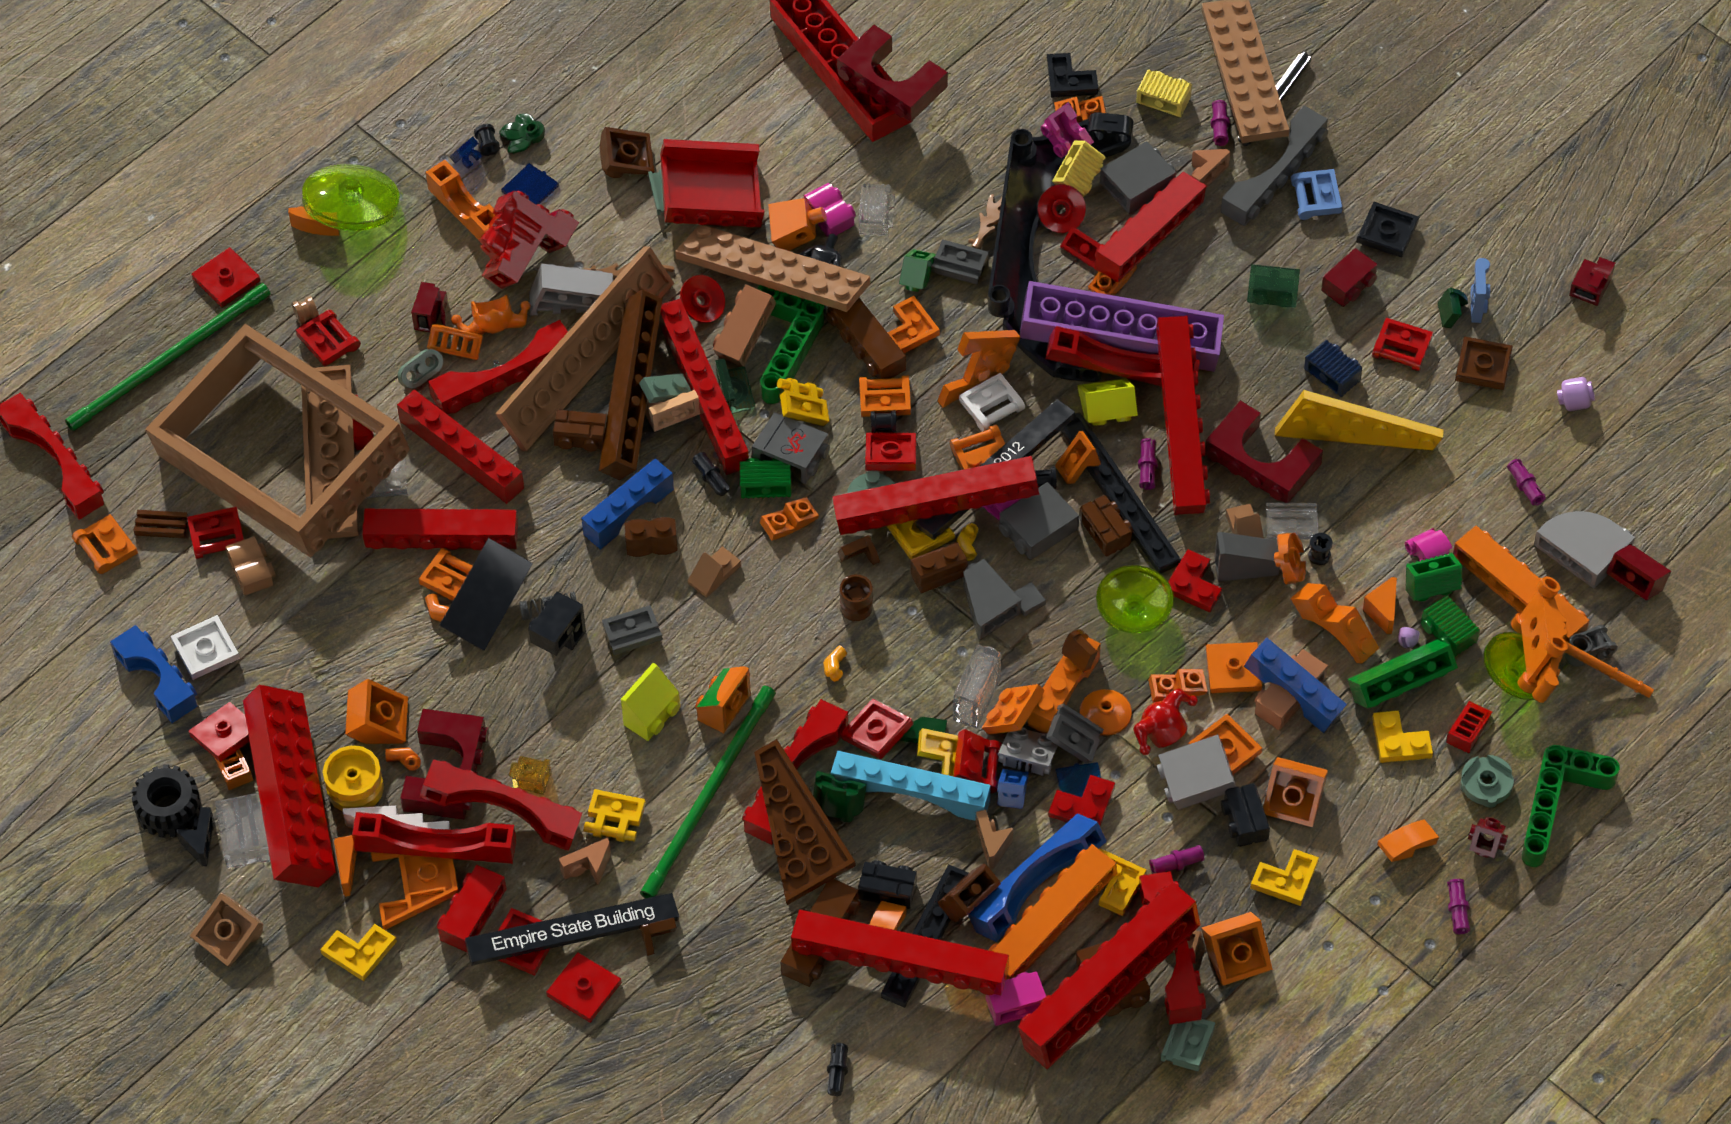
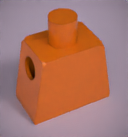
(794, 223)

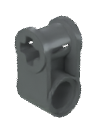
(1594, 642)

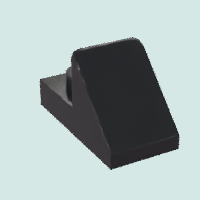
(198, 841)

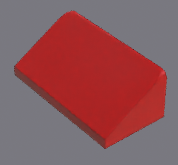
(1081, 246)

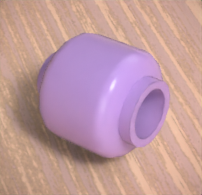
(1576, 394)

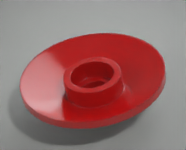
(1071, 200)
(708, 292)

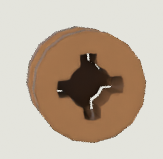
(305, 310)

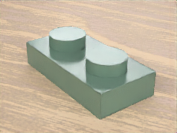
(664, 387)

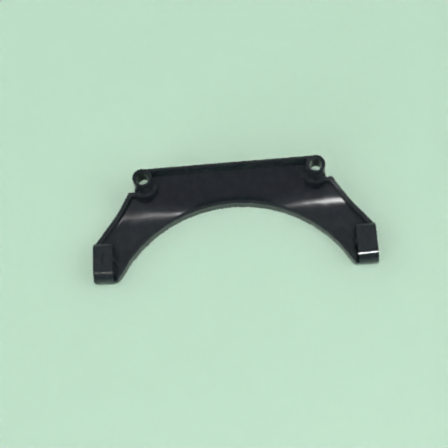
(1028, 175)

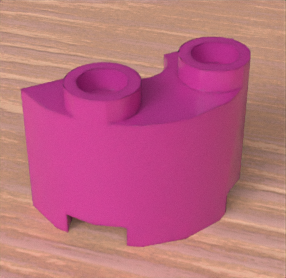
(1063, 130)
(1428, 544)

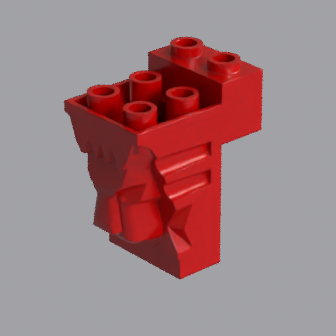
(517, 233)

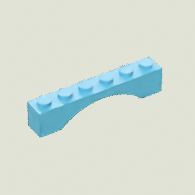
(952, 793)

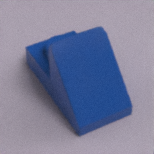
(1012, 788)

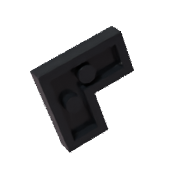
(1066, 82)

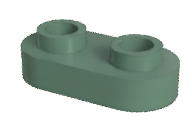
(419, 369)

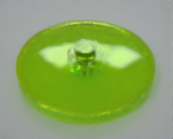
(350, 197)

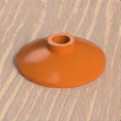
(1111, 720)

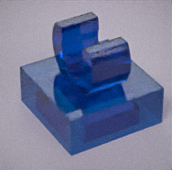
(465, 151)

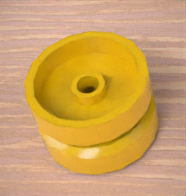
(353, 778)

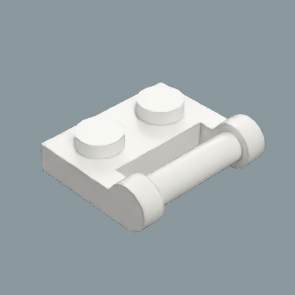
(989, 395)

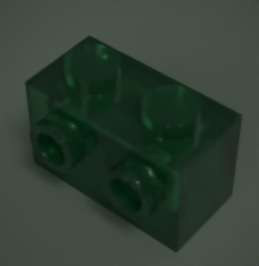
(1273, 286)

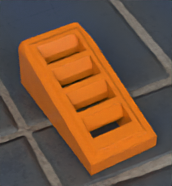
(434, 335)
(237, 778)
(346, 862)

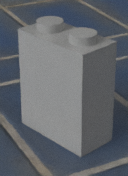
(1196, 772)

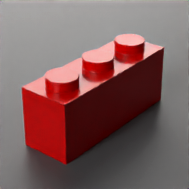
(471, 907)

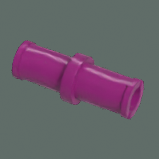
(1220, 122)
(1147, 463)
(1526, 482)
(1177, 860)
(1458, 906)

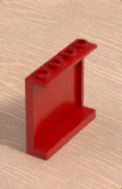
(711, 183)

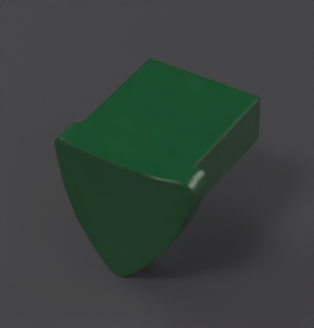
(1450, 306)

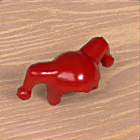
(1163, 721)

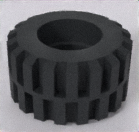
(160, 784)

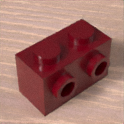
(1349, 277)
(1638, 572)

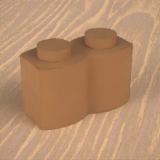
(250, 566)

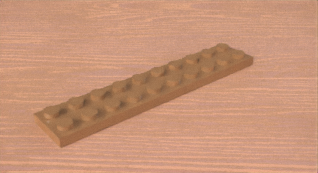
(579, 352)

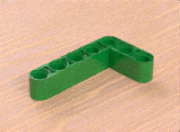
(806, 318)
(1549, 794)

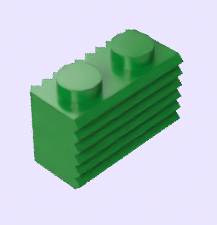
(765, 478)
(1433, 577)
(1450, 625)

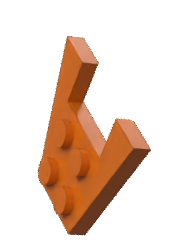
(990, 356)
(425, 885)

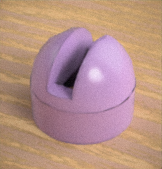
(1408, 637)

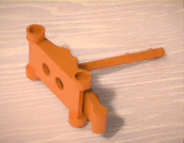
(1546, 645)

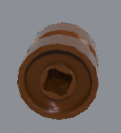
(856, 597)

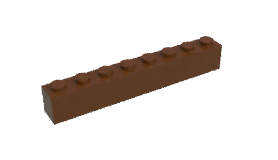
(627, 398)

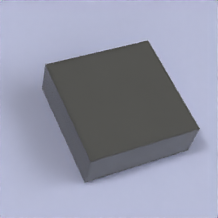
(1030, 599)

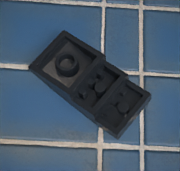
(486, 594)

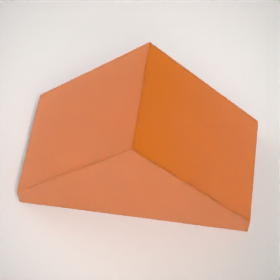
(1381, 605)

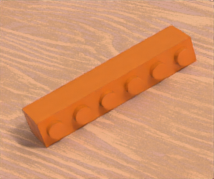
(1510, 577)
(1055, 909)

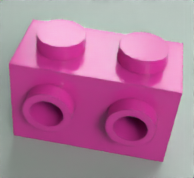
(1019, 998)

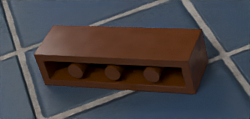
(868, 340)
(836, 901)

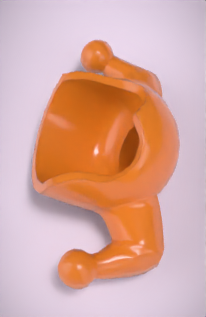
(493, 317)

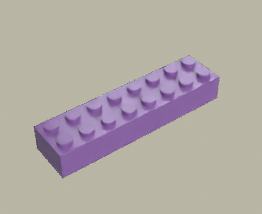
(1114, 320)

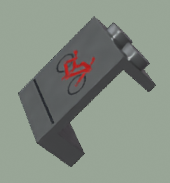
(792, 444)

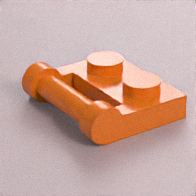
(885, 400)
(980, 455)
(111, 539)
(442, 579)

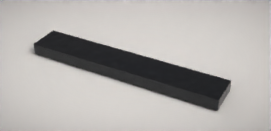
(932, 925)

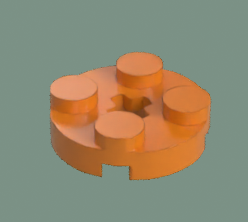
(1289, 558)

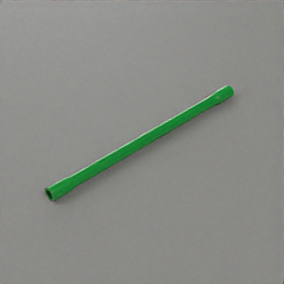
(86, 413)
(658, 876)

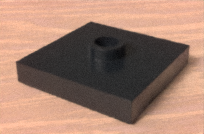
(1387, 229)

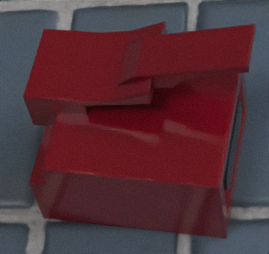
(1592, 280)
(428, 307)

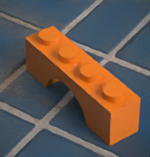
(450, 190)
(1059, 690)

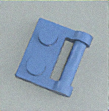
(1324, 191)
(1479, 291)

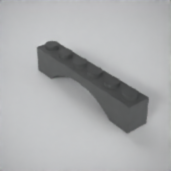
(1248, 196)

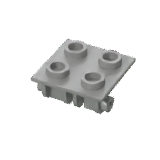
(1029, 748)

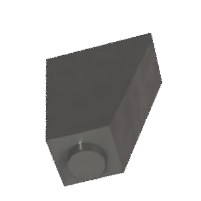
(1244, 557)
(989, 598)

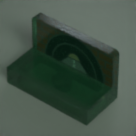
(734, 387)

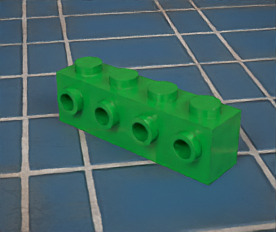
(1402, 674)

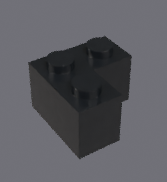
(558, 624)

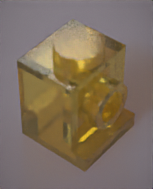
(530, 774)

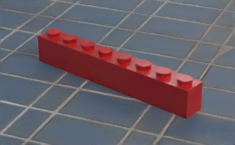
(700, 377)
(1180, 414)
(935, 495)
(900, 952)

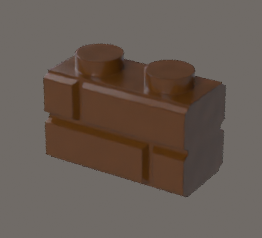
(579, 430)
(1105, 525)
(938, 567)
(969, 892)

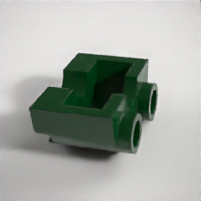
(839, 798)

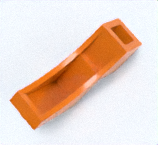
(1343, 622)

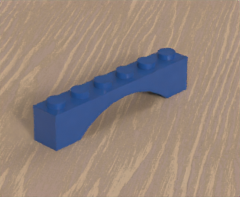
(1002, 906)

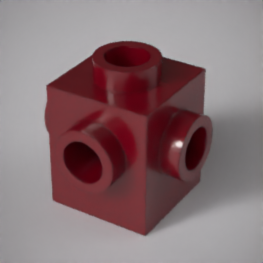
(1481, 843)

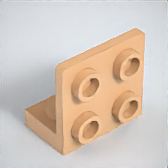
(672, 411)

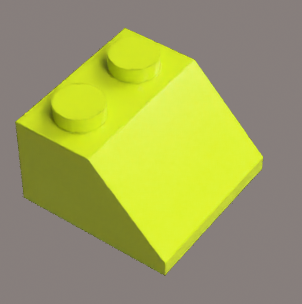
(1108, 401)
(650, 703)

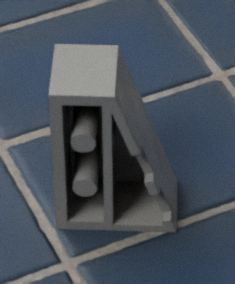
(566, 288)

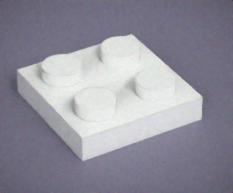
(205, 647)

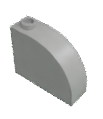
(1583, 543)

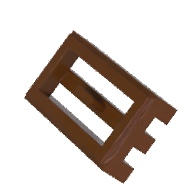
(162, 520)

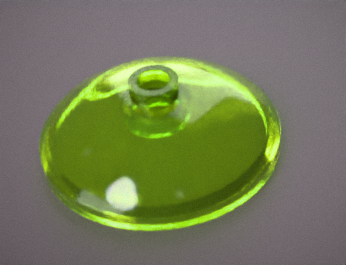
(1137, 588)
(1506, 663)

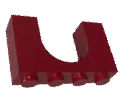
(904, 97)
(1279, 478)
(449, 730)

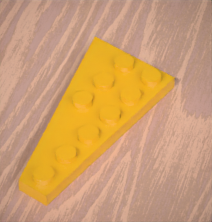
(1335, 420)

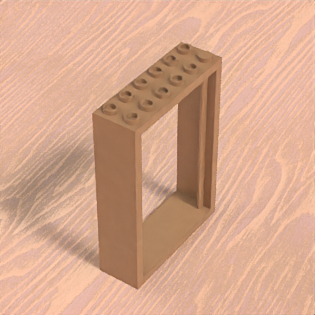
(340, 497)

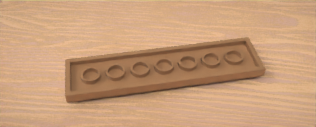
(1245, 70)
(773, 267)
(327, 443)

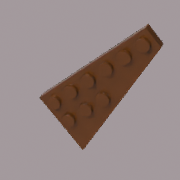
(802, 835)

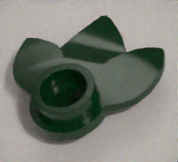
(522, 132)

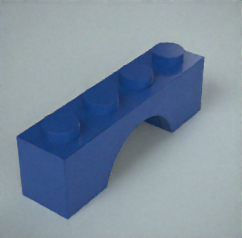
(606, 519)
(136, 652)
(1316, 700)

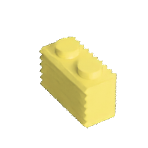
(1164, 93)
(1080, 167)

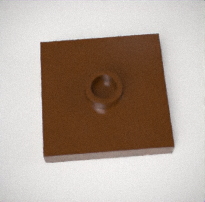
(1483, 363)

